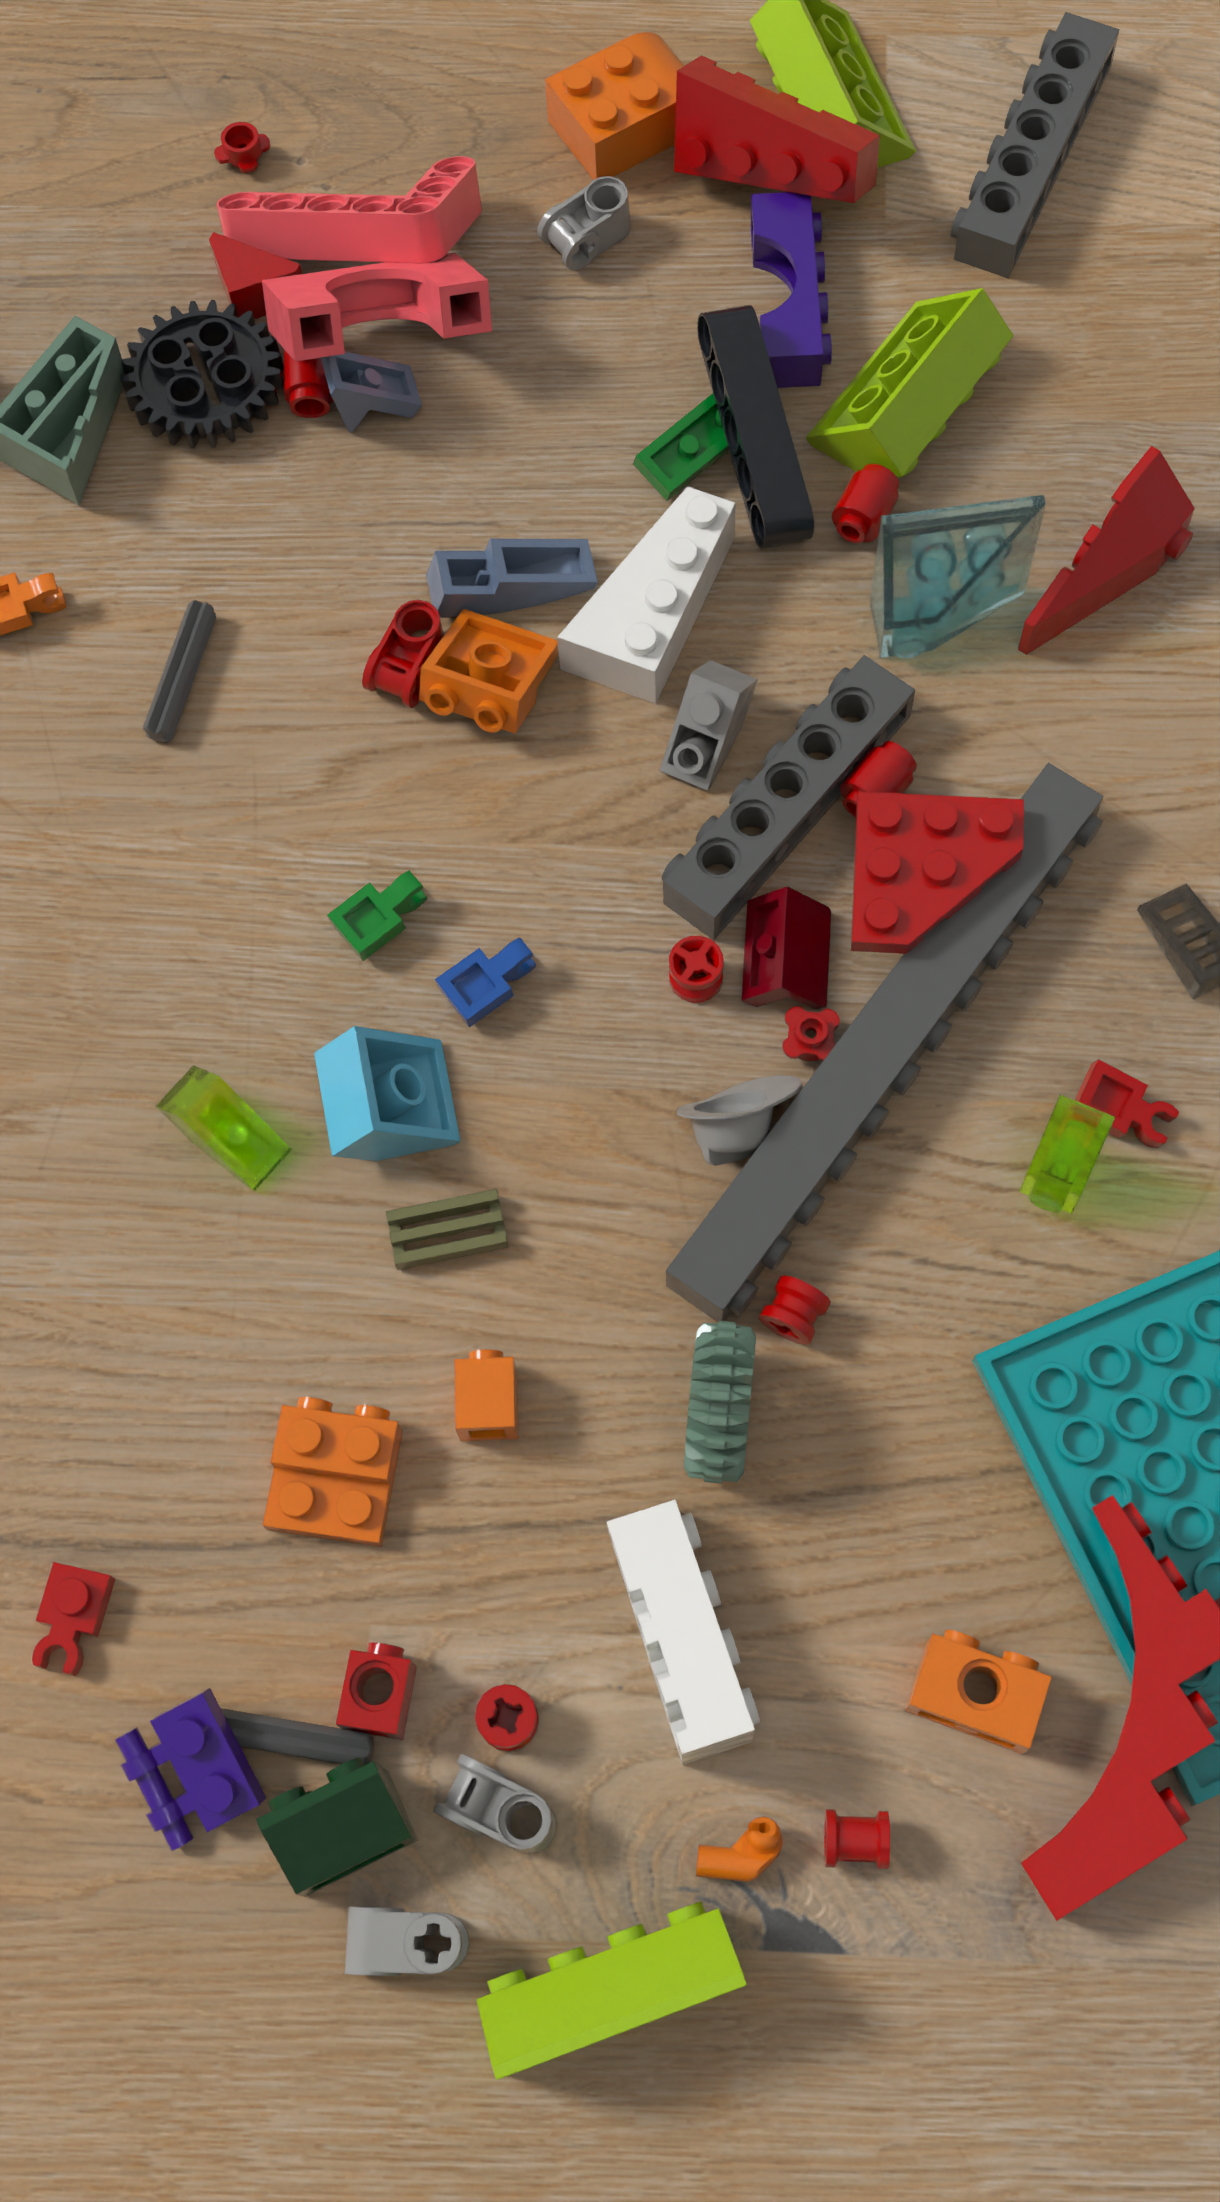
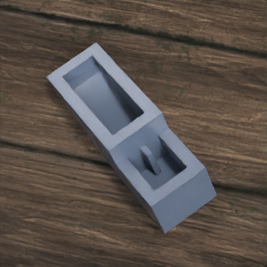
(509, 575)

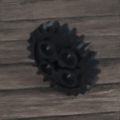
(169, 390)

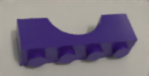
(784, 245)

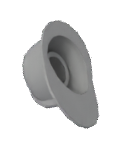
(738, 1118)

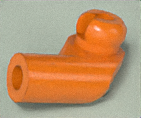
(746, 1857)

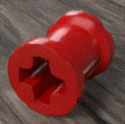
(856, 1839)

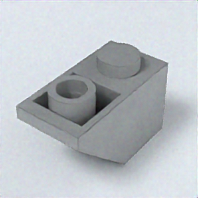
(707, 723)

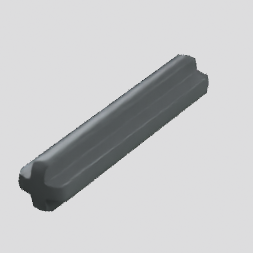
(179, 671)
(299, 1738)

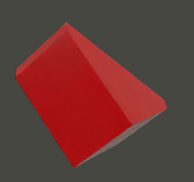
(244, 268)

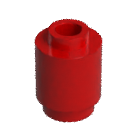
(306, 387)
(866, 498)
(881, 770)

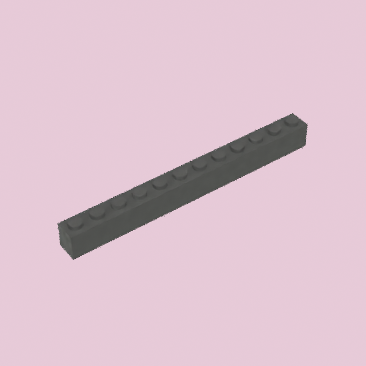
(876, 1059)

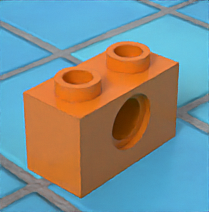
(941, 1697)

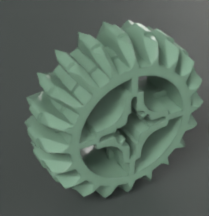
(719, 1402)

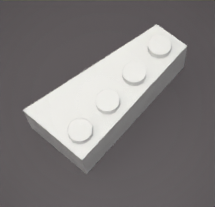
(649, 604)
(681, 1632)

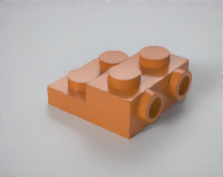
(486, 671)
(332, 1472)

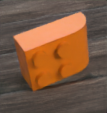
(616, 104)

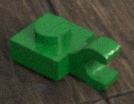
(372, 917)

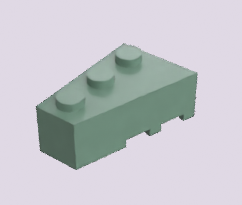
(63, 409)

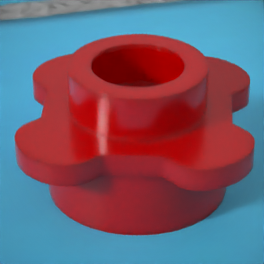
(241, 146)
(806, 1048)

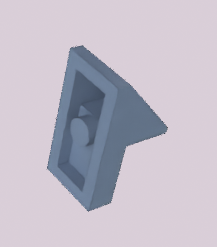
(370, 383)

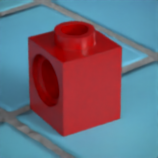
(386, 1718)

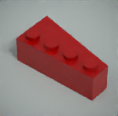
(767, 139)

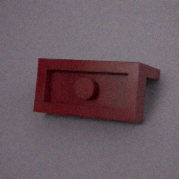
(786, 949)

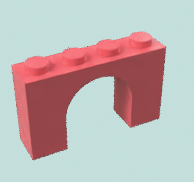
(312, 308)

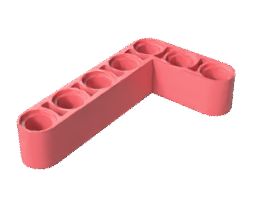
(360, 226)

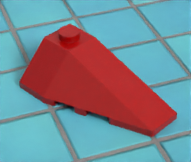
(1132, 545)

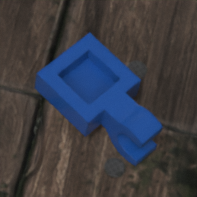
(480, 983)

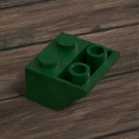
(336, 1827)

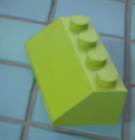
(829, 69)
(913, 383)
(608, 1992)

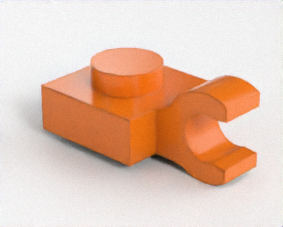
(20, 599)

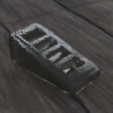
(1195, 978)

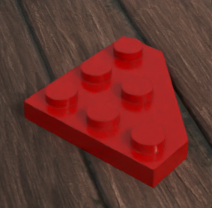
(925, 861)

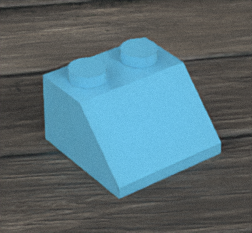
(385, 1094)

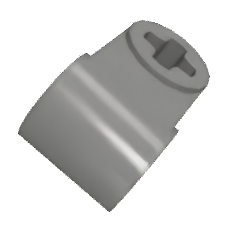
(590, 222)
(486, 1802)
(392, 1942)

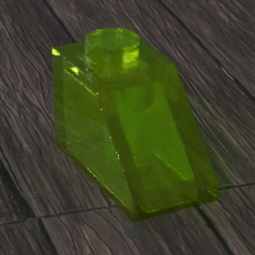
(224, 1126)
(1066, 1155)

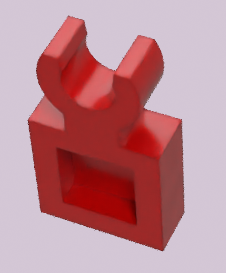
(1121, 1097)
(72, 1606)

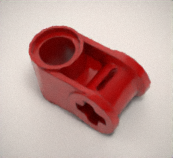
(399, 656)

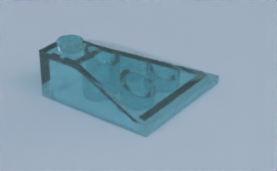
(949, 570)

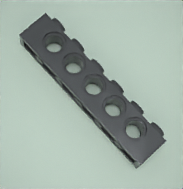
(1035, 146)
(713, 899)

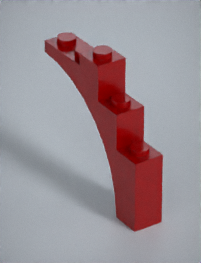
(1126, 1817)

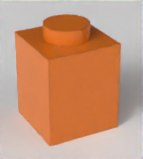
(486, 1396)

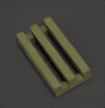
(441, 1209)

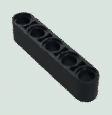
(755, 426)

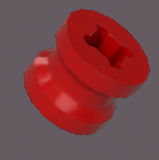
(698, 956)
(794, 1310)
(512, 1727)

